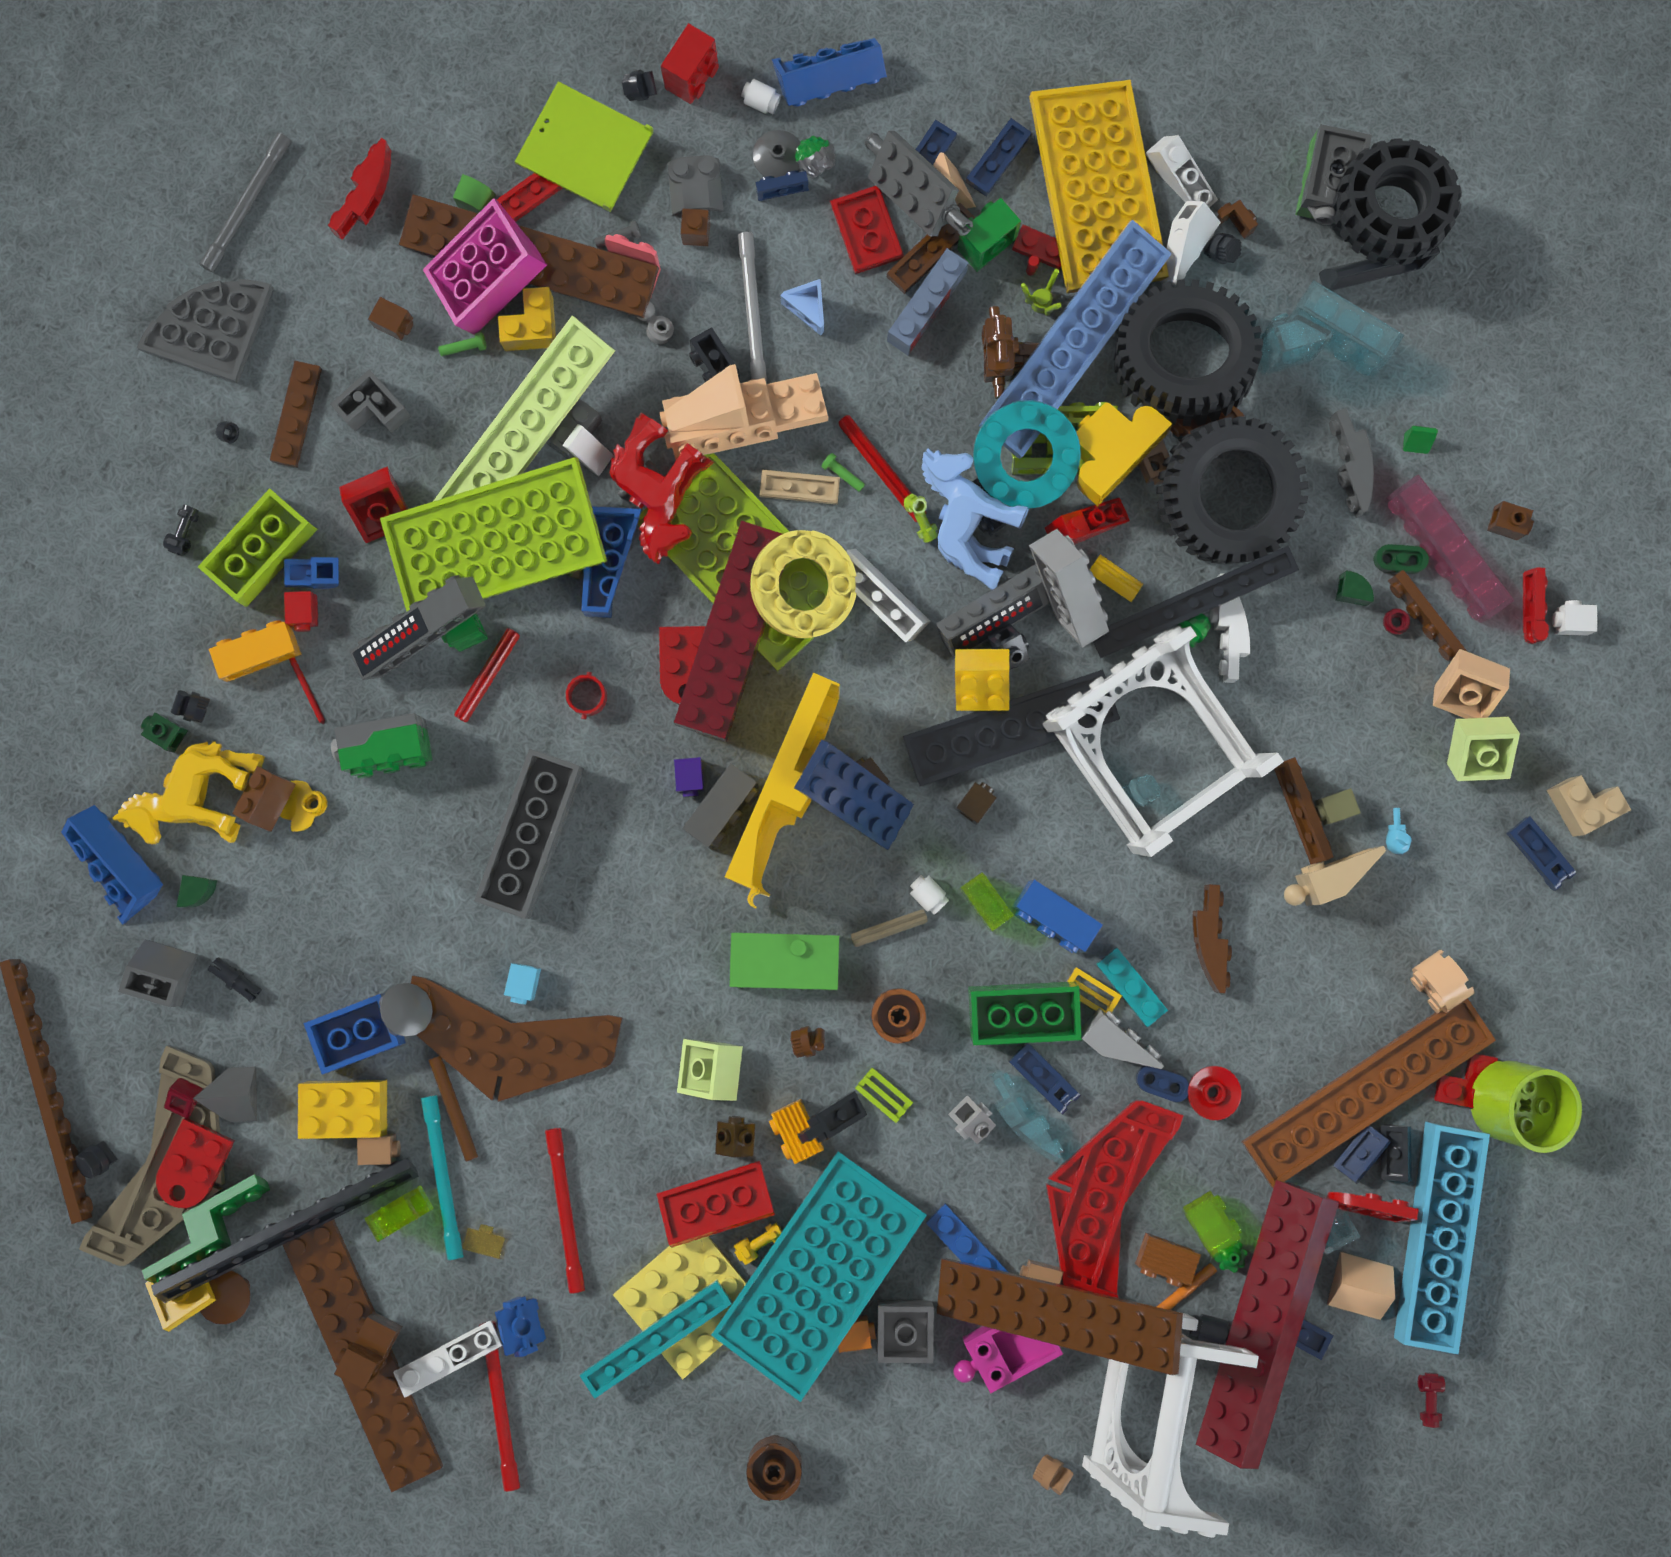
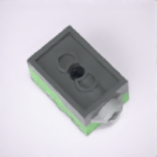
(1327, 160)

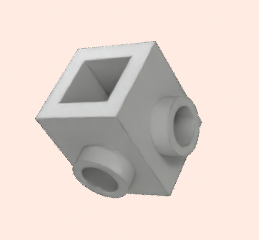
(972, 1120)

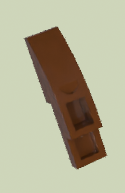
(1211, 951)

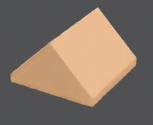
(1362, 1286)

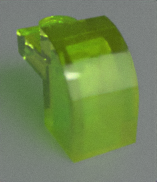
(399, 1213)

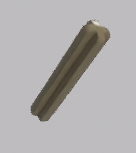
(889, 928)

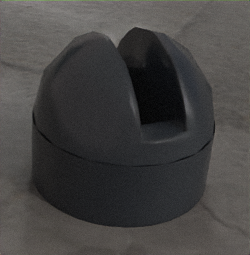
(233, 433)

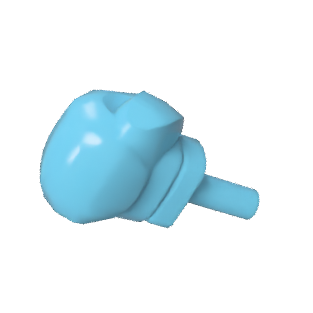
(1397, 839)

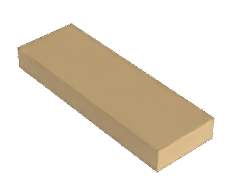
(799, 487)

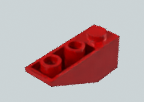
(1090, 521)

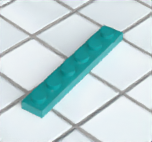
(655, 1338)

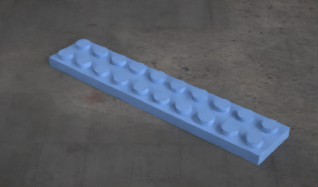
(1084, 327)

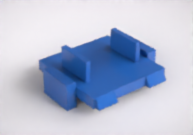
(520, 1326)

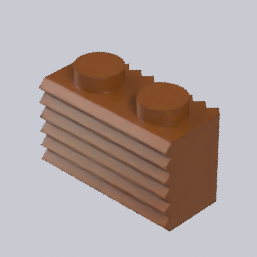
(1167, 1260)

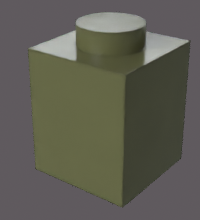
(1337, 806)

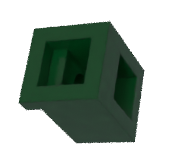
(171, 734)

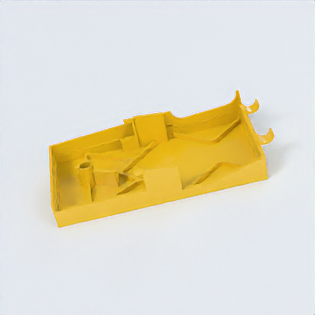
(779, 801)

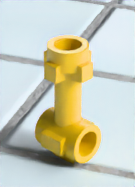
(747, 1250)

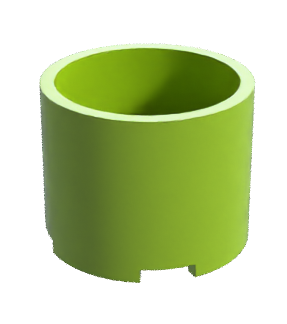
(1526, 1105)

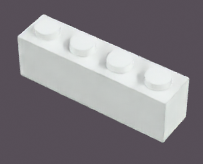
(886, 599)

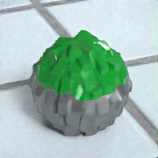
(815, 156)

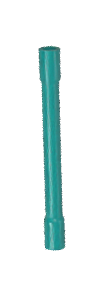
(451, 1234)

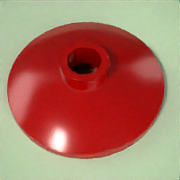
(1227, 1093)

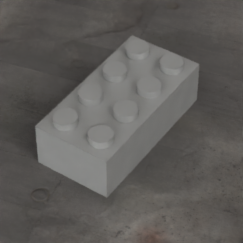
(1070, 587)

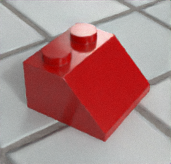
(370, 500)

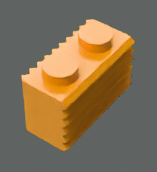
(788, 1123)

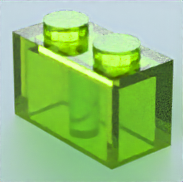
(986, 902)
(1211, 1223)

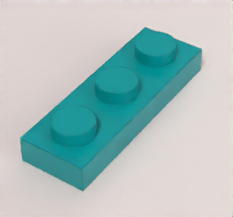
(1131, 987)

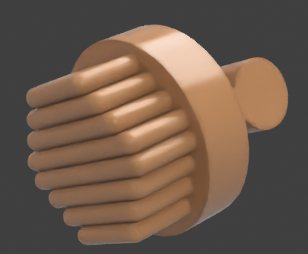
(1052, 1474)

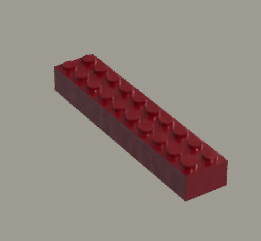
(1267, 1324)

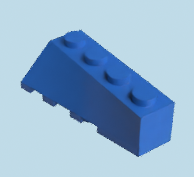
(830, 71)
(601, 581)
(112, 862)

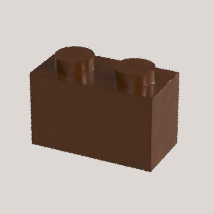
(264, 798)

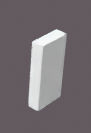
(588, 450)

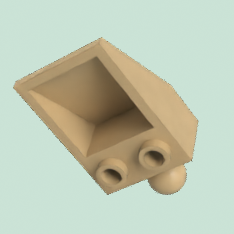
(1331, 881)

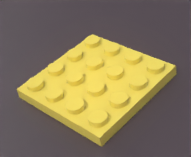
(672, 1280)

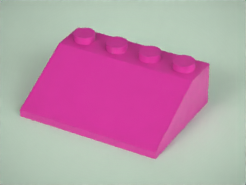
(483, 268)

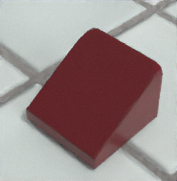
(180, 1097)

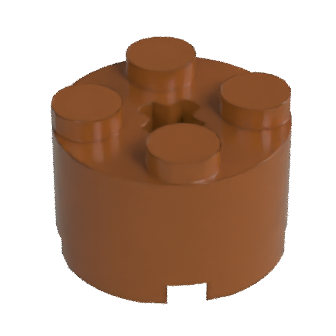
(905, 1029)

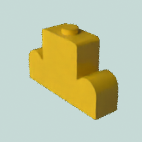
(1115, 447)

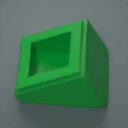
(1419, 439)

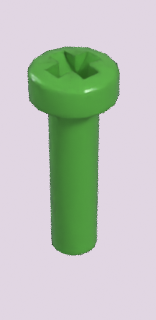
(476, 342)
(842, 472)

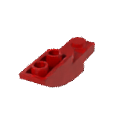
(370, 184)

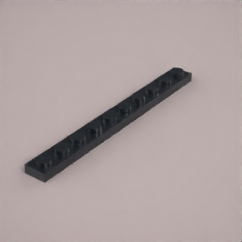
(279, 1233)

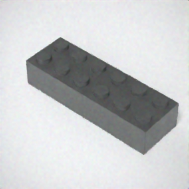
(529, 834)

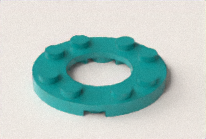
(1019, 416)

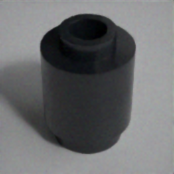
(1211, 1329)

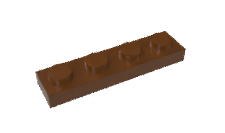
(924, 256)
(295, 414)
(1421, 609)
(1303, 811)

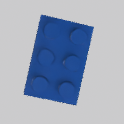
(1056, 917)
(350, 1035)

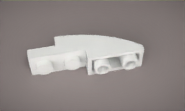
(1235, 638)
(448, 1358)

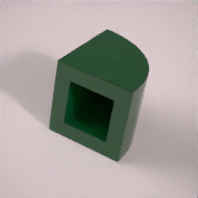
(1354, 589)
(195, 891)

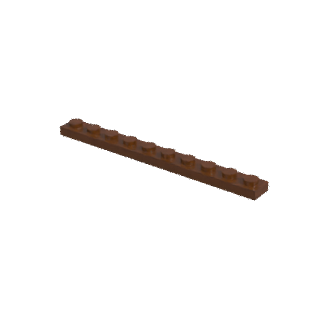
(43, 1080)

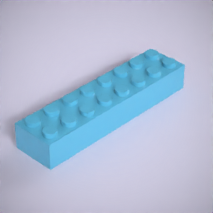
(1441, 1238)

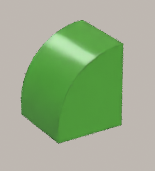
(472, 194)

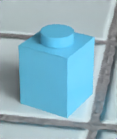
(522, 983)

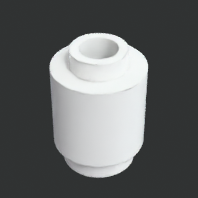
(760, 96)
(928, 894)

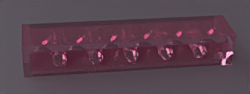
(1449, 549)

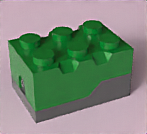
(382, 745)

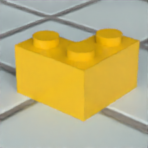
(532, 329)

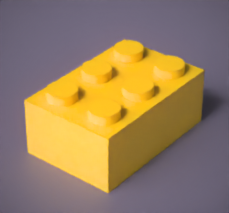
(342, 1109)

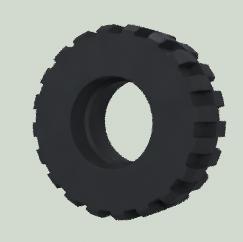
(1420, 174)

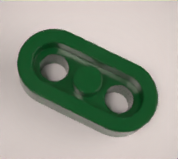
(1399, 558)

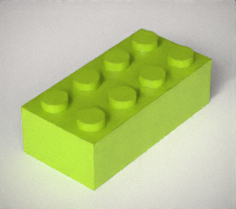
(257, 548)

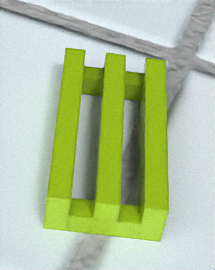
(901, 1109)

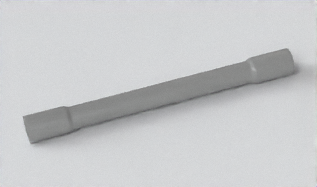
(747, 255)

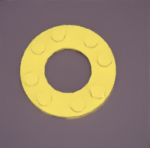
(840, 578)

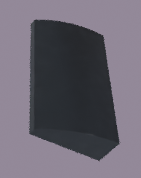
(1367, 271)

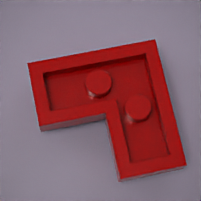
(1459, 1090)

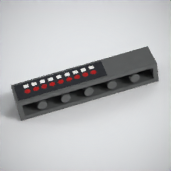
(994, 610)
(418, 627)

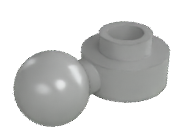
(653, 333)

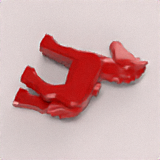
(658, 492)

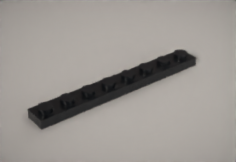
(1197, 601)

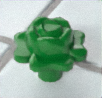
(1232, 1258)

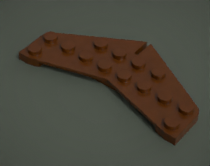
(522, 1052)

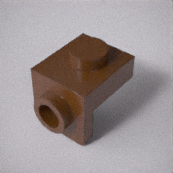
(1243, 219)

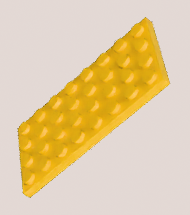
(1093, 172)

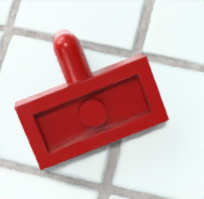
(1038, 248)

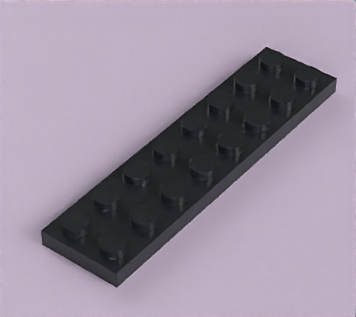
(995, 735)

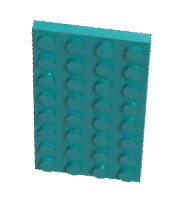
(818, 1276)

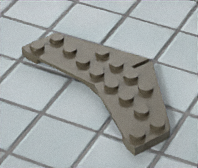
(139, 1213)

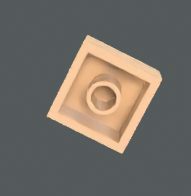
(1471, 686)

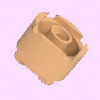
(1442, 982)

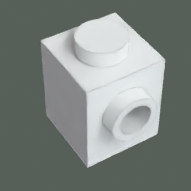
(1575, 618)

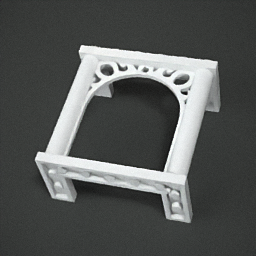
(1174, 654)
(1155, 1488)

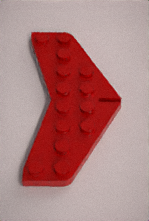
(1101, 1182)

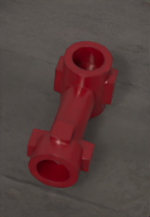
(1431, 1384)

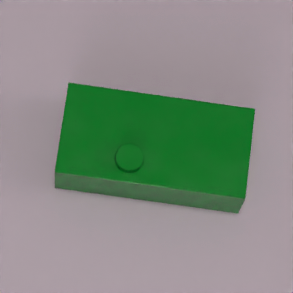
(1024, 1013)

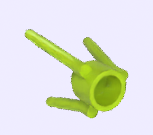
(1042, 298)

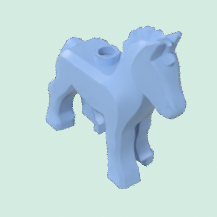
(963, 514)

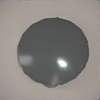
(405, 1009)

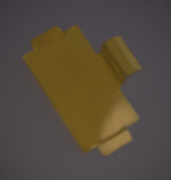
(483, 1241)

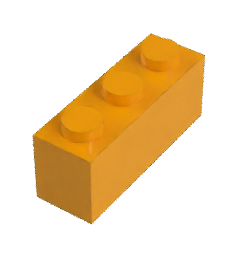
(254, 651)

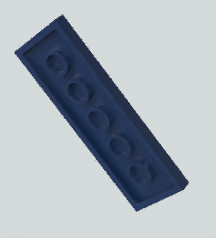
(854, 795)

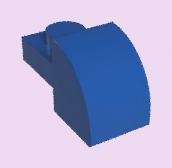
(313, 572)

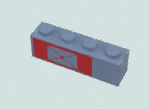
(927, 301)

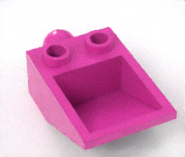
(1006, 1352)

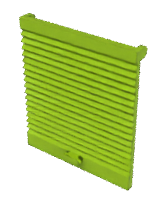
(584, 146)

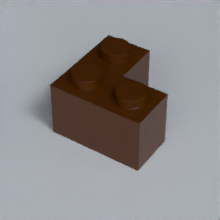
(366, 1356)

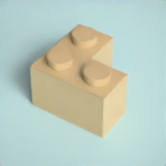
(1585, 811)

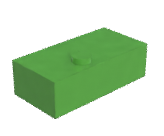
(784, 961)

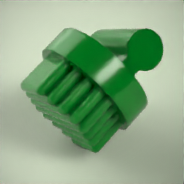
(1200, 625)

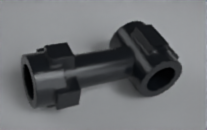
(177, 543)

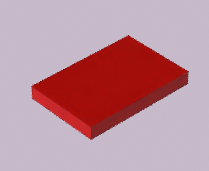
(866, 229)

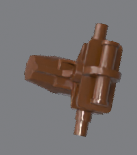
(1002, 351)

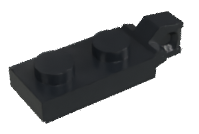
(833, 1119)

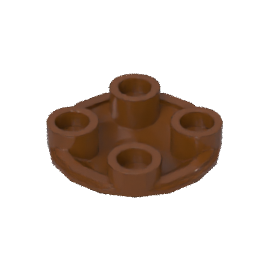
(231, 1297)

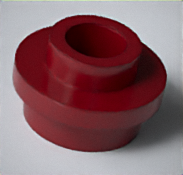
(1403, 618)

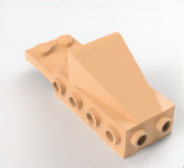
(738, 414)

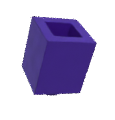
(689, 776)

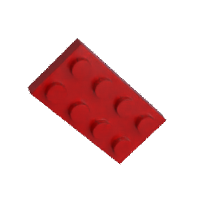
(715, 1204)

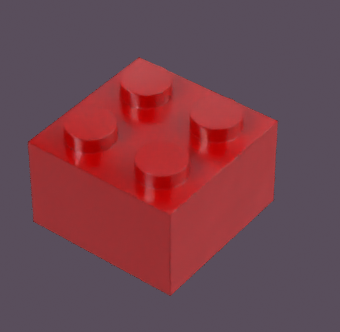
(690, 64)

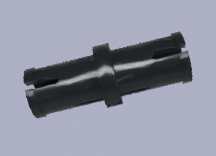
(234, 979)

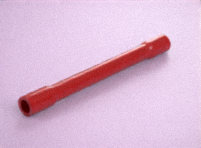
(573, 1267)
(508, 1464)

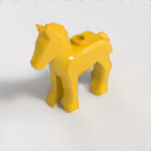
(187, 791)

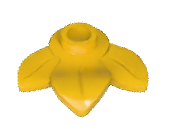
(299, 808)

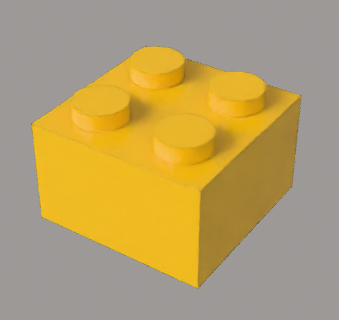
(982, 679)

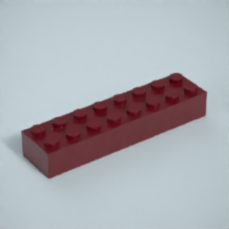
(727, 643)

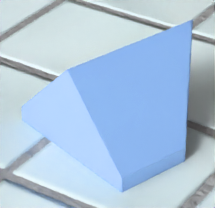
(806, 304)

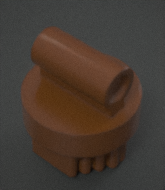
(806, 1041)

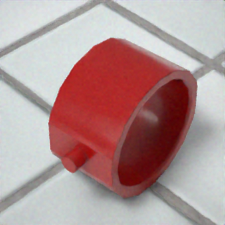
(574, 682)

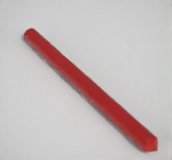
(307, 690)

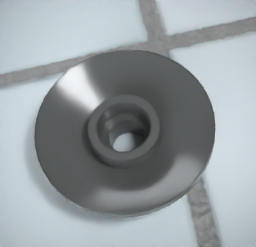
(770, 163)

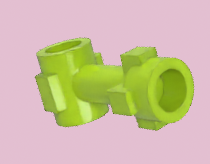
(918, 506)

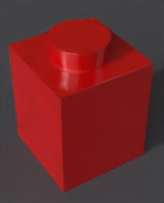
(301, 610)

